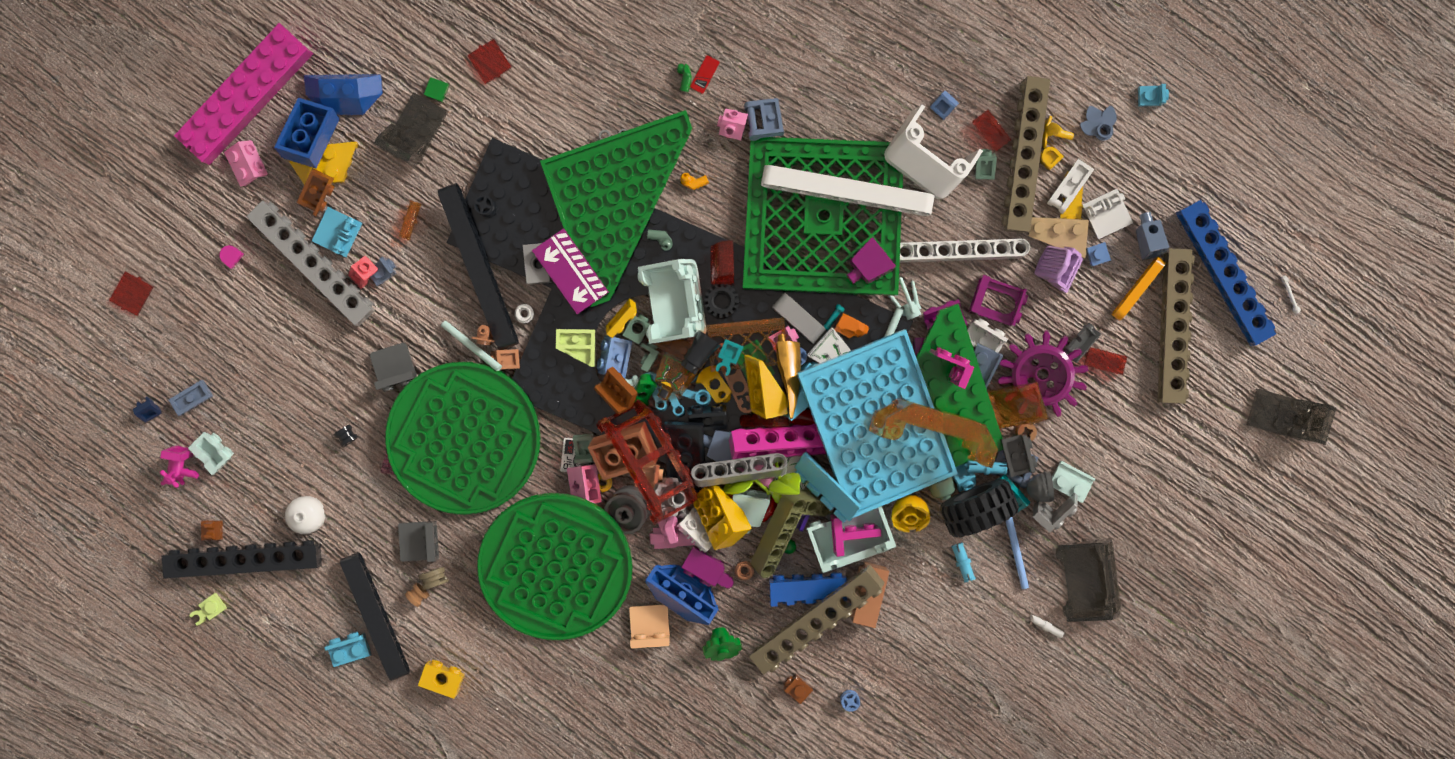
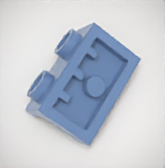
(614, 354)

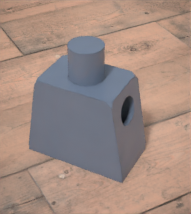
(1151, 237)
(718, 446)

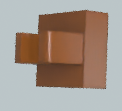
(212, 530)

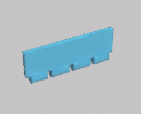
(822, 483)

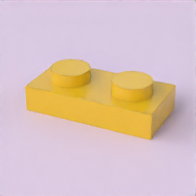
(618, 322)

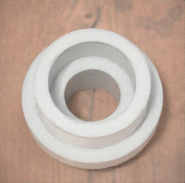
(519, 309)

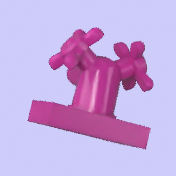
(175, 472)

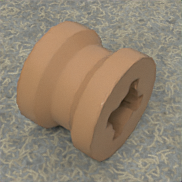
(1021, 429)
(417, 594)

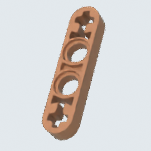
(731, 379)

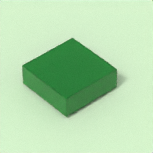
(436, 89)

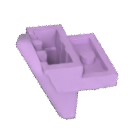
(1059, 266)

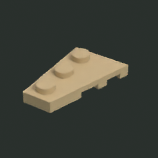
(1061, 232)

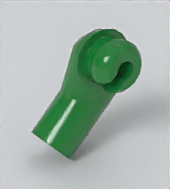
(686, 78)

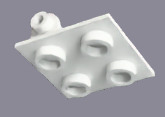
(1107, 213)
(693, 527)

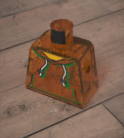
(672, 377)

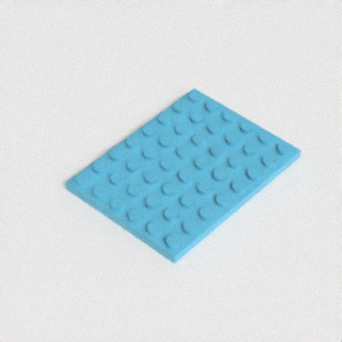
(842, 403)

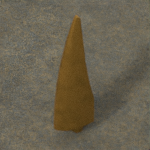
(789, 364)

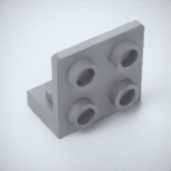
(1053, 520)

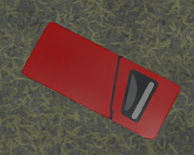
(704, 74)

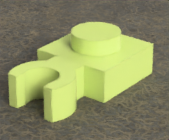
(209, 608)

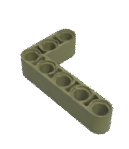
(782, 527)

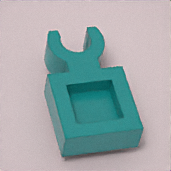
(730, 354)

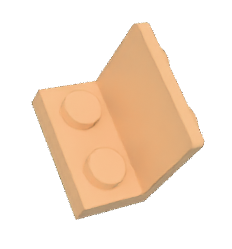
(649, 626)

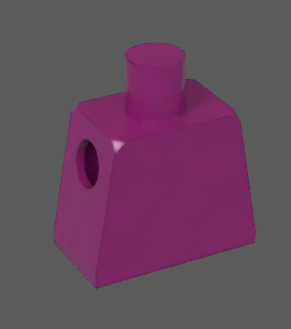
(870, 263)

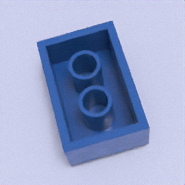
(307, 133)

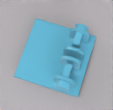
(337, 232)

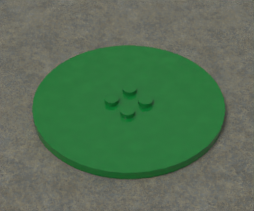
(462, 438)
(554, 566)

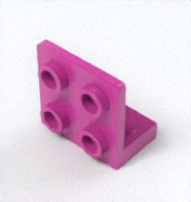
(962, 372)

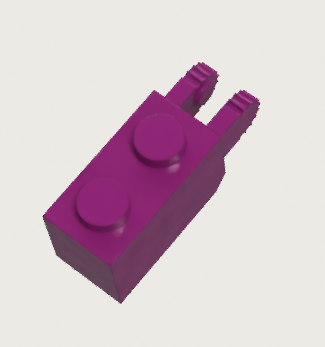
(707, 568)

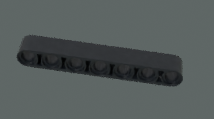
(375, 616)

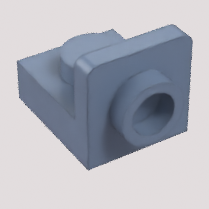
(385, 271)

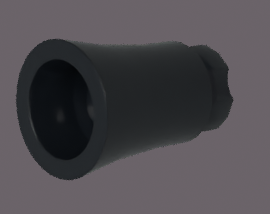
(699, 352)

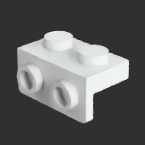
(982, 334)

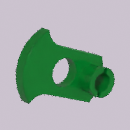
(645, 385)

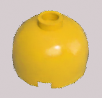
(910, 513)

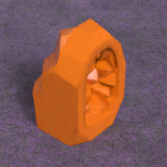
(850, 327)

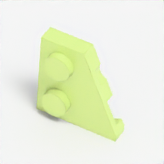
(577, 344)

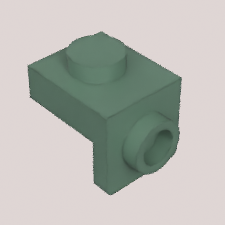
(581, 449)

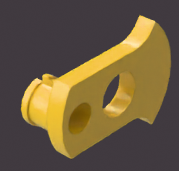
(706, 377)

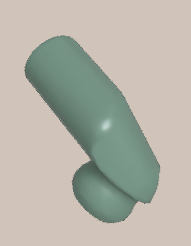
(662, 237)

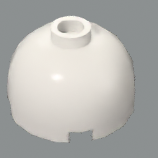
(305, 515)

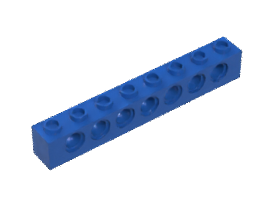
(1215, 267)

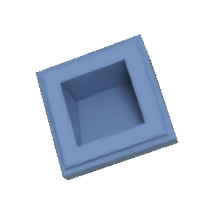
(944, 105)

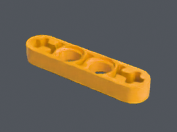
(1138, 288)

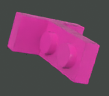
(850, 533)

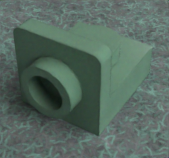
(986, 165)
(649, 360)

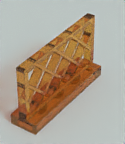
(743, 328)

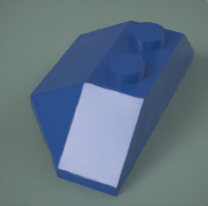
(344, 93)
(682, 593)

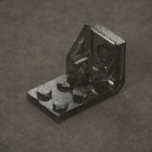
(413, 130)
(1291, 417)

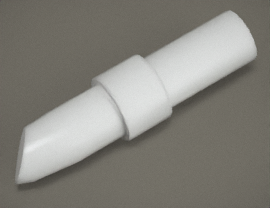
(1047, 626)

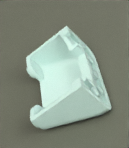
(674, 300)
(853, 549)

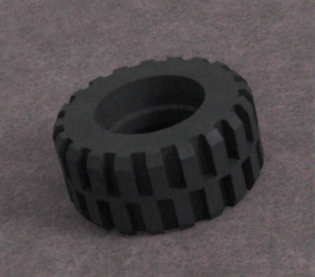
(979, 508)

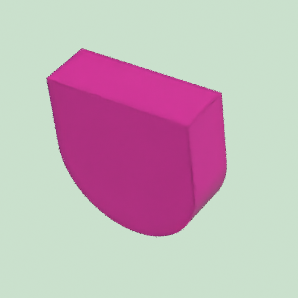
(230, 255)

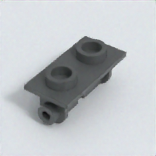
(1084, 341)

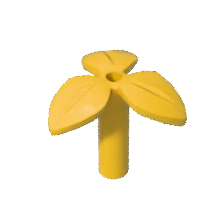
(1054, 129)

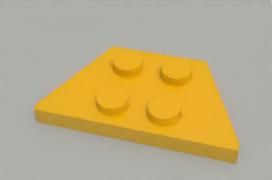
(334, 162)

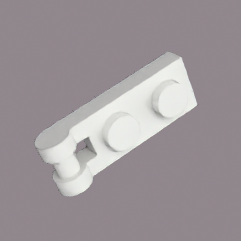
(1071, 185)

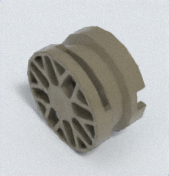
(433, 578)

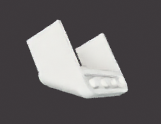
(921, 165)

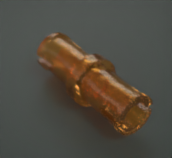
(410, 220)

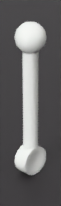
(1296, 309)

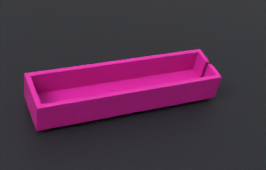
(243, 94)

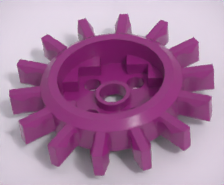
(1046, 353)

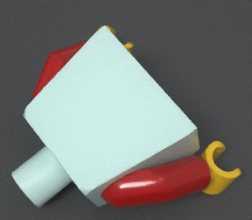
(756, 506)

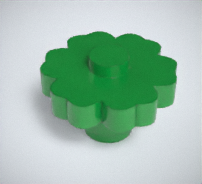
(721, 645)

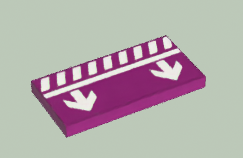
(570, 271)

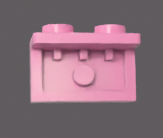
(245, 162)

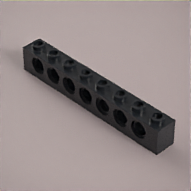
(173, 567)

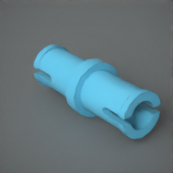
(998, 468)
(963, 562)

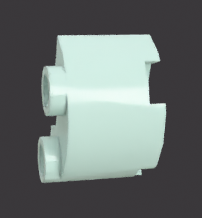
(211, 452)

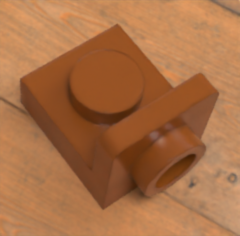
(797, 688)

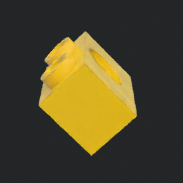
(430, 681)

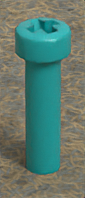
(831, 320)

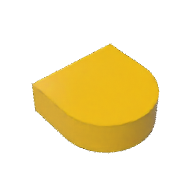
(1050, 157)

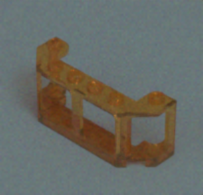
(891, 421)

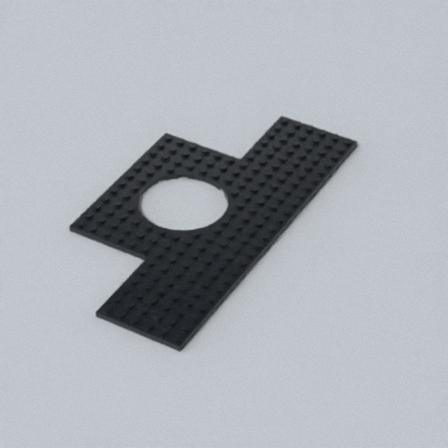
(565, 385)

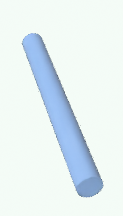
(1017, 553)

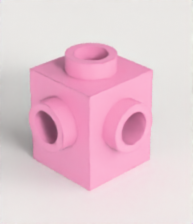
(732, 124)

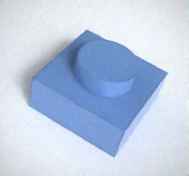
(1098, 254)

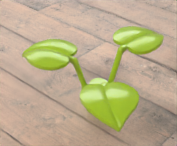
(786, 485)

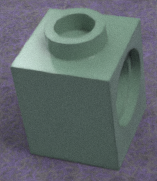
(638, 338)

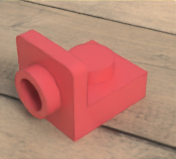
(362, 271)

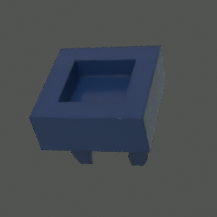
(146, 410)

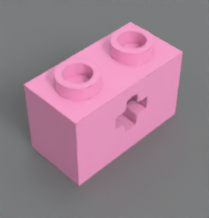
(584, 482)

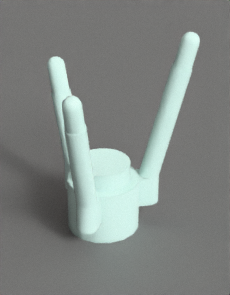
(910, 309)

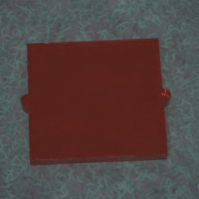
(489, 61)
(131, 293)

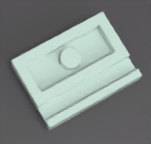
(1071, 480)

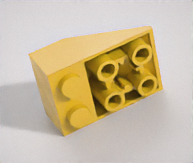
(721, 517)

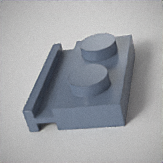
(988, 362)

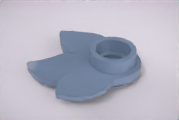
(1096, 120)

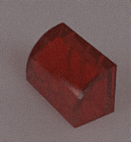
(722, 263)

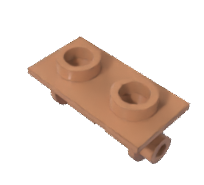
(484, 335)

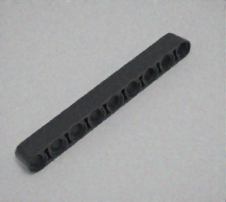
(478, 266)

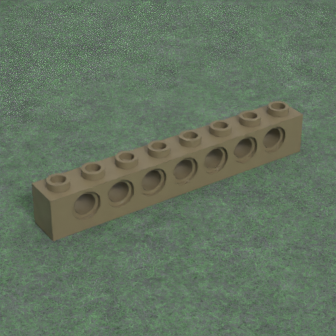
(1040, 88)
(1168, 335)
(867, 578)

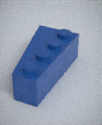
(803, 588)

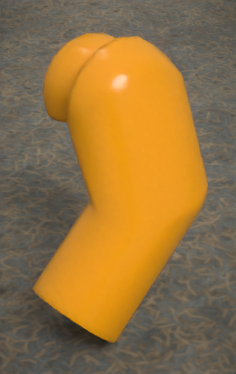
(693, 183)

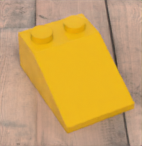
(764, 392)

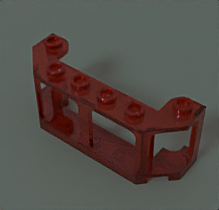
(635, 465)

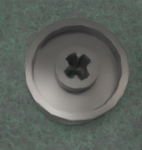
(628, 509)

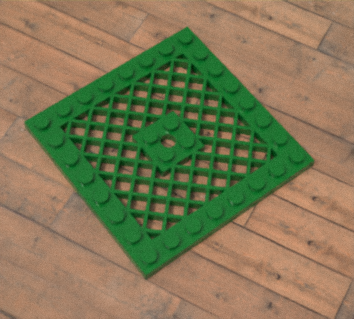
(756, 221)

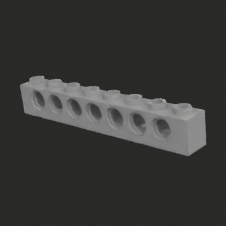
(260, 217)

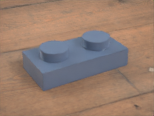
(190, 398)

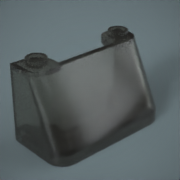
(1090, 580)

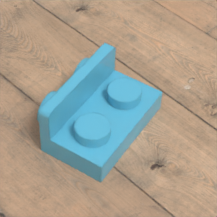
(348, 649)

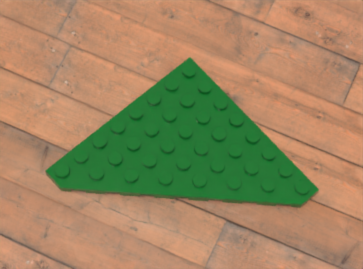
(612, 189)
(973, 402)

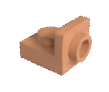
(507, 358)

